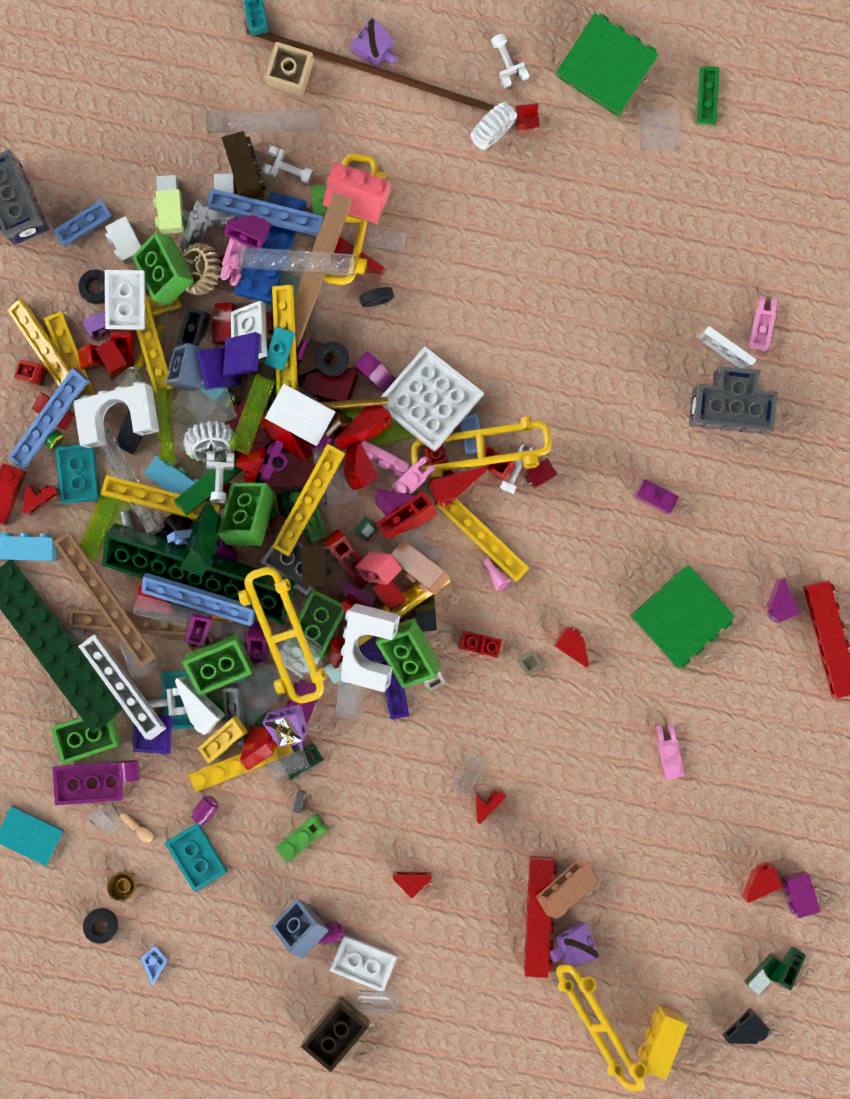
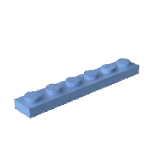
(275, 214)
(48, 418)
(197, 599)

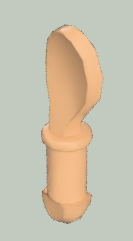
(143, 833)

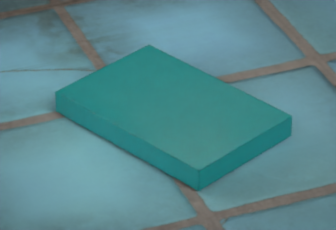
(77, 474)
(168, 682)
(29, 835)
(196, 857)

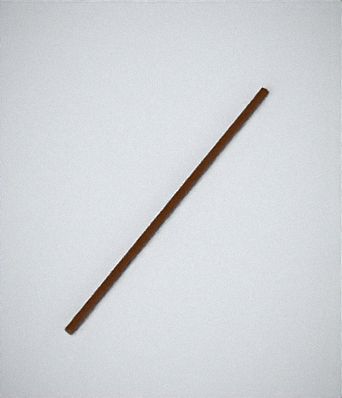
(378, 72)

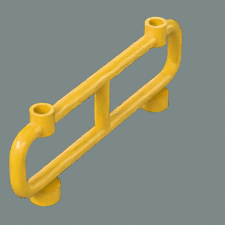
(360, 264)
(530, 458)
(283, 684)
(587, 986)

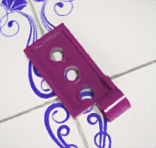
(122, 770)

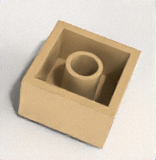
(289, 69)

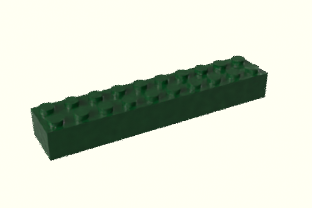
(143, 553)

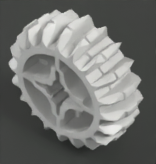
(493, 125)
(208, 437)

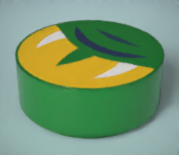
(54, 439)

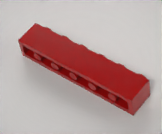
(830, 636)
(537, 922)

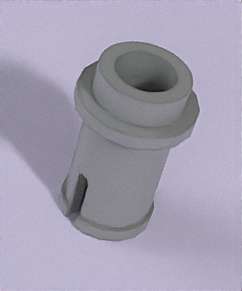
(127, 519)

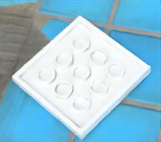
(430, 398)

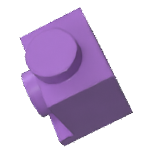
(96, 325)

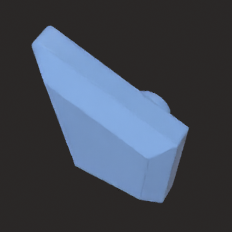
(154, 963)

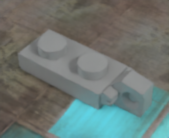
(196, 225)

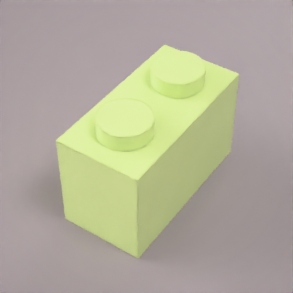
(169, 211)

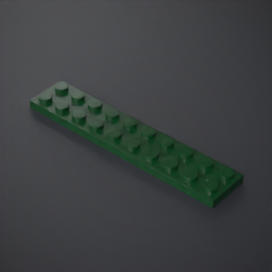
(55, 649)

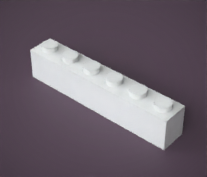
(122, 687)

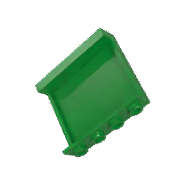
(607, 64)
(683, 616)

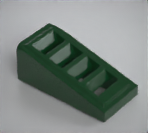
(366, 528)
(317, 755)
(785, 973)

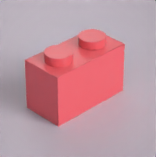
(378, 567)

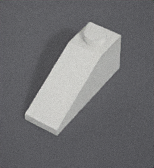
(200, 709)

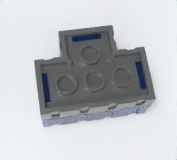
(19, 211)
(733, 403)

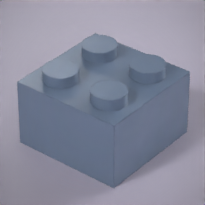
(185, 368)
(299, 928)

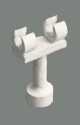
(499, 42)
(306, 174)
(508, 485)
(219, 496)
(170, 702)

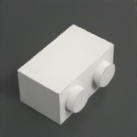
(124, 239)

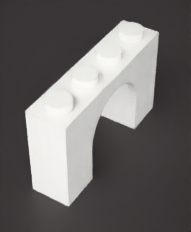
(222, 182)
(92, 409)
(355, 666)

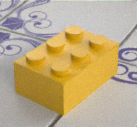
(662, 1041)

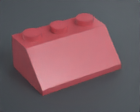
(365, 189)

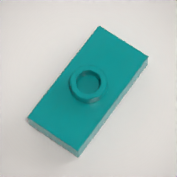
(255, 17)
(279, 348)

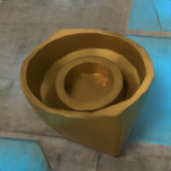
(121, 886)

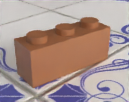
(420, 568)
(567, 889)

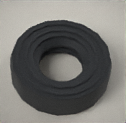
(83, 286)
(376, 296)
(332, 347)
(89, 930)

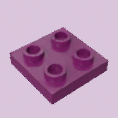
(267, 467)

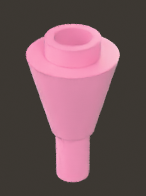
(498, 578)

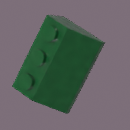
(202, 541)

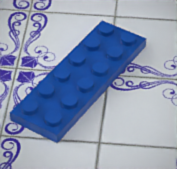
(258, 283)

